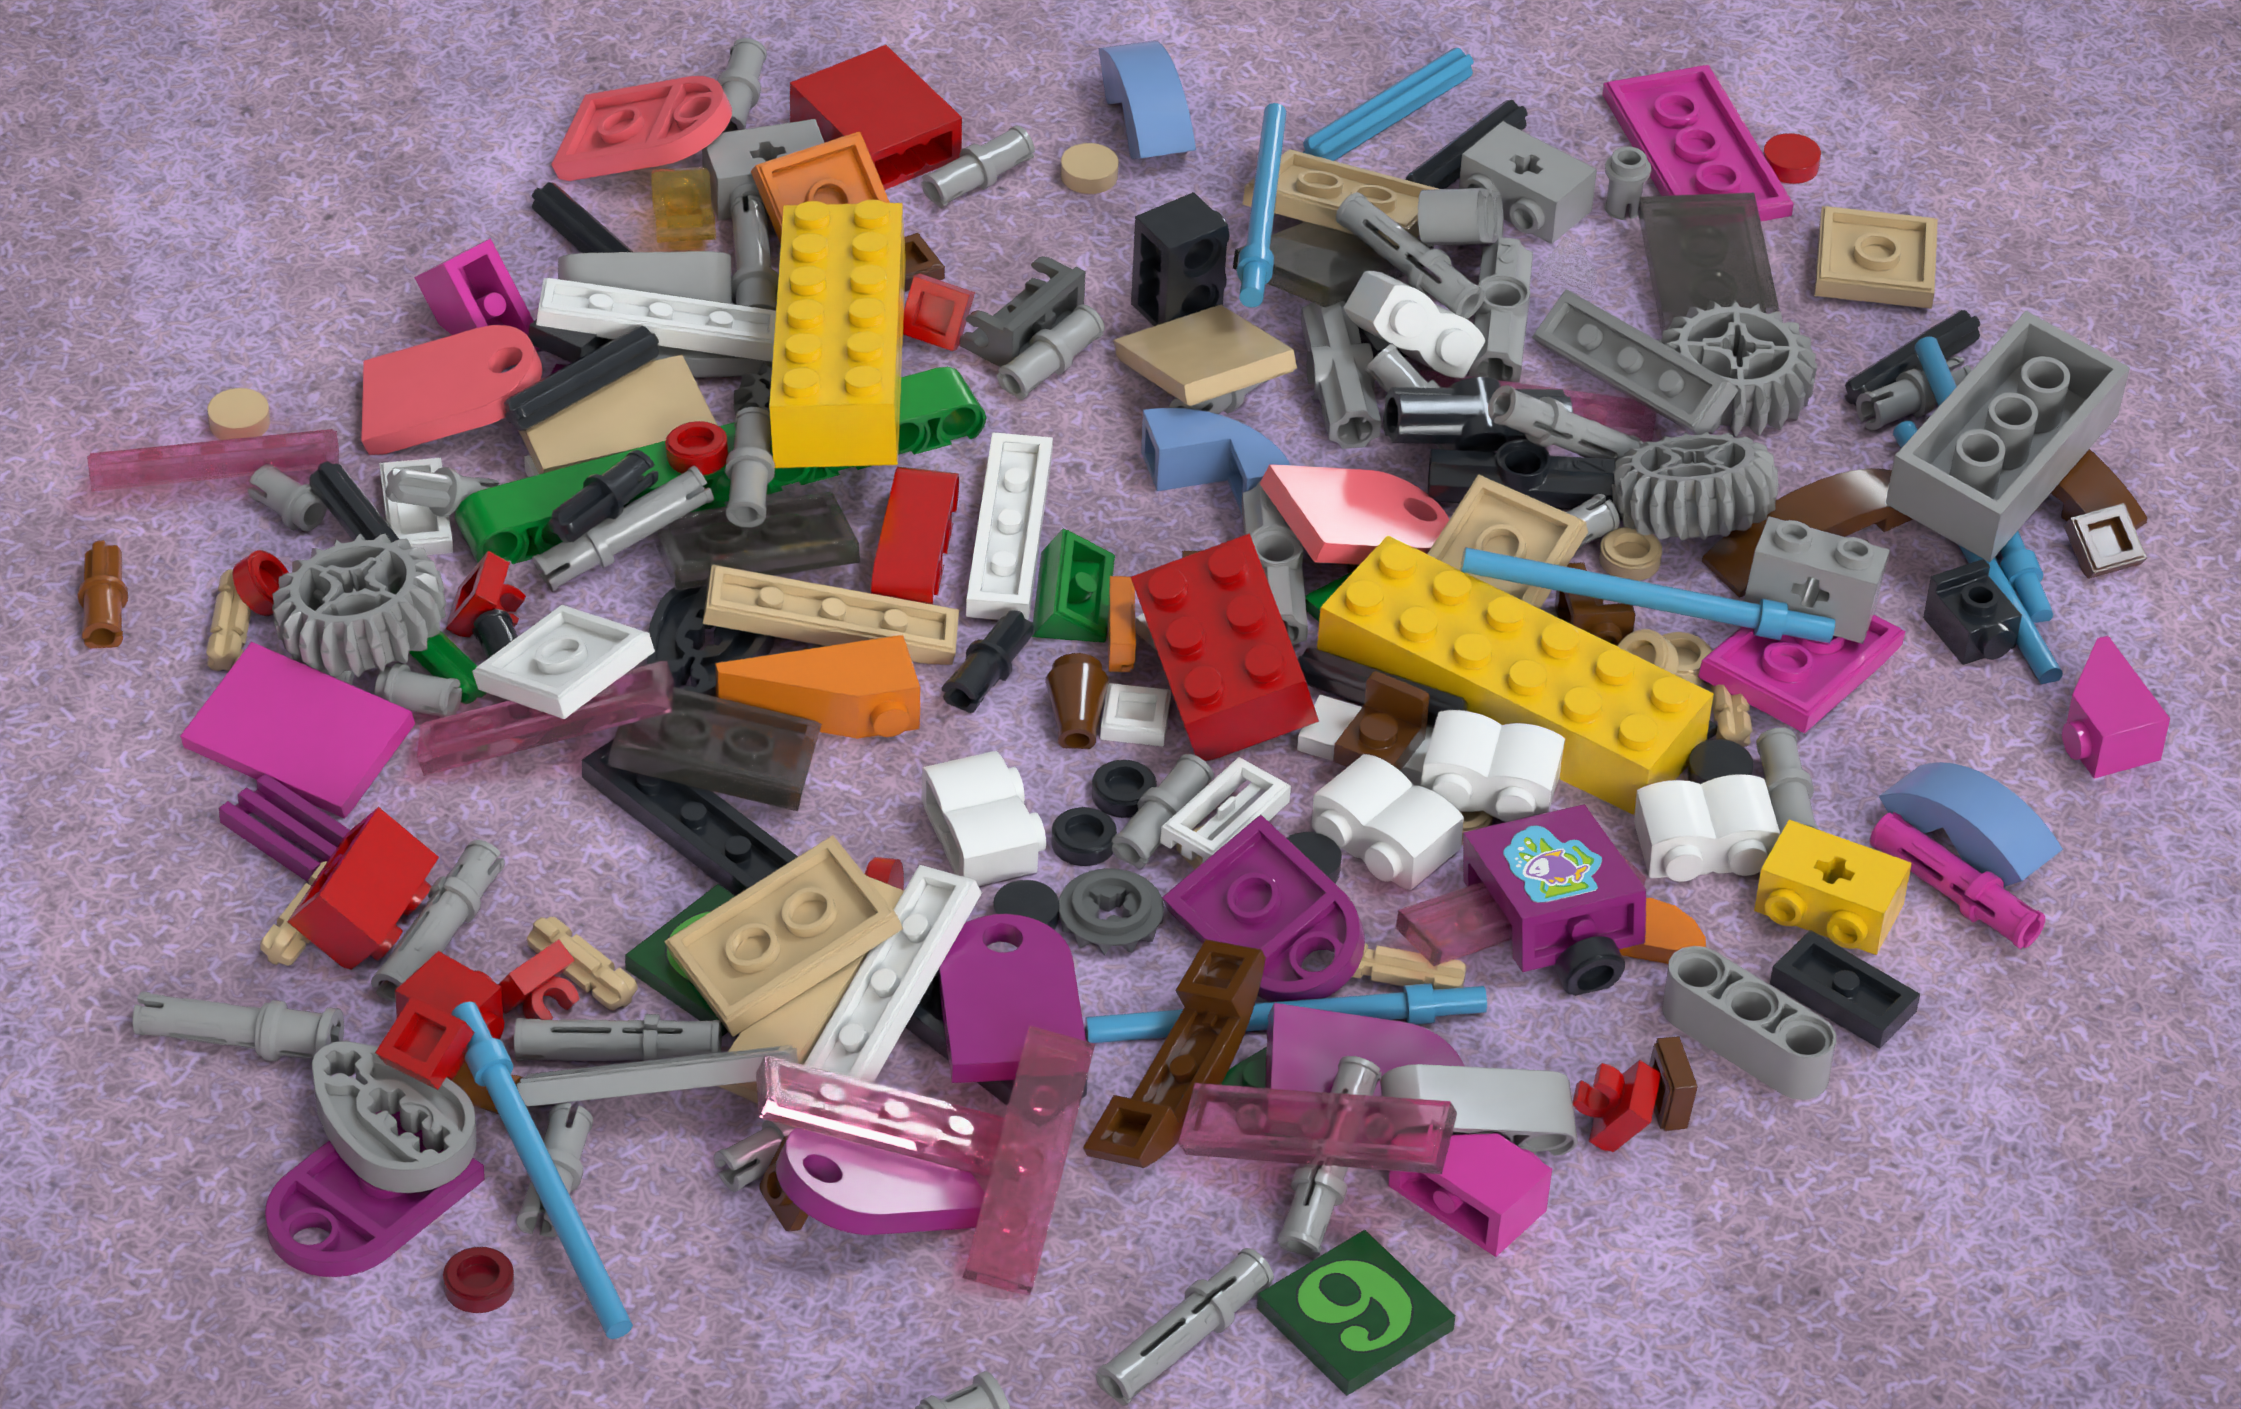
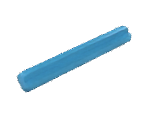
(1390, 105)

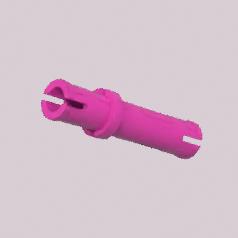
(1976, 893)

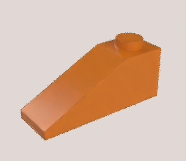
(846, 687)

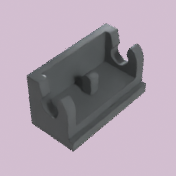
(1036, 308)

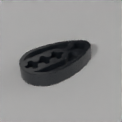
(680, 634)

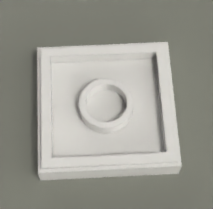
(563, 661)

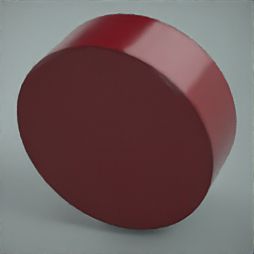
(478, 1279)

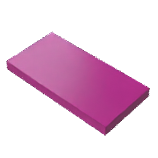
(1695, 138)

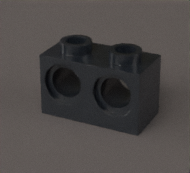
(1178, 259)

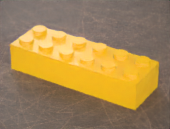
(838, 335)
(1519, 664)

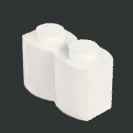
(1414, 324)
(1493, 765)
(982, 818)
(1388, 821)
(1705, 827)

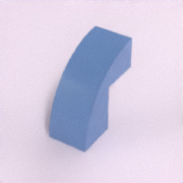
(1151, 98)
(1204, 448)
(1980, 815)

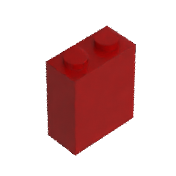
(894, 109)

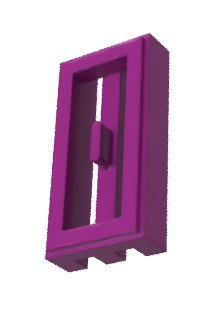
(292, 817)

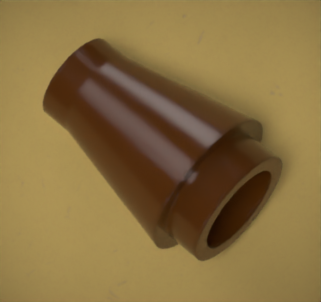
(1077, 698)

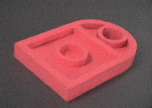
(642, 127)
(444, 386)
(1350, 511)

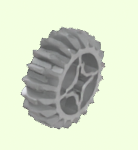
(1756, 354)
(1695, 486)
(359, 605)

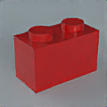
(365, 891)

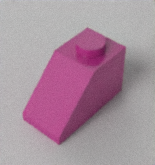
(474, 292)
(2113, 715)
(1485, 1190)

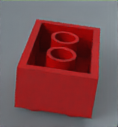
(1224, 649)

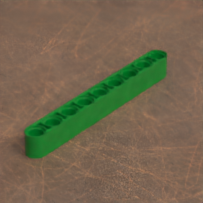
(516, 515)

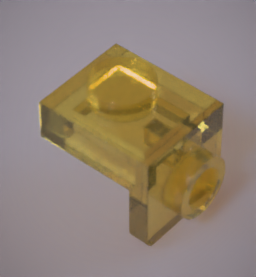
(682, 207)

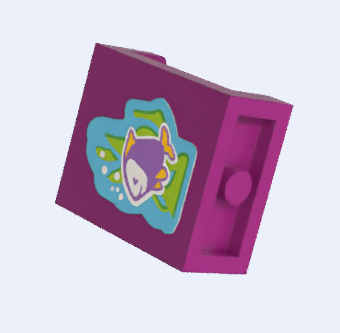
(1556, 883)

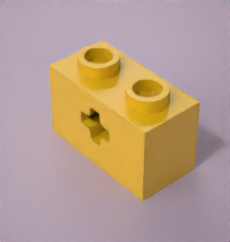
(1832, 887)

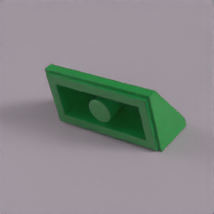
(1073, 590)

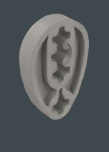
(372, 1141)

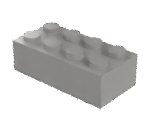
(2007, 436)

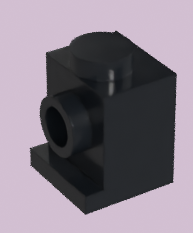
(1971, 613)

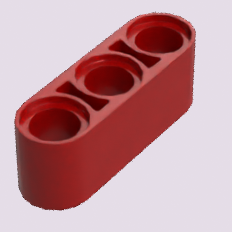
(915, 534)

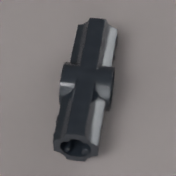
(1453, 415)
(1524, 468)

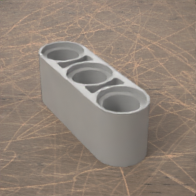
(1460, 216)
(680, 274)
(1749, 1022)
(1519, 1104)

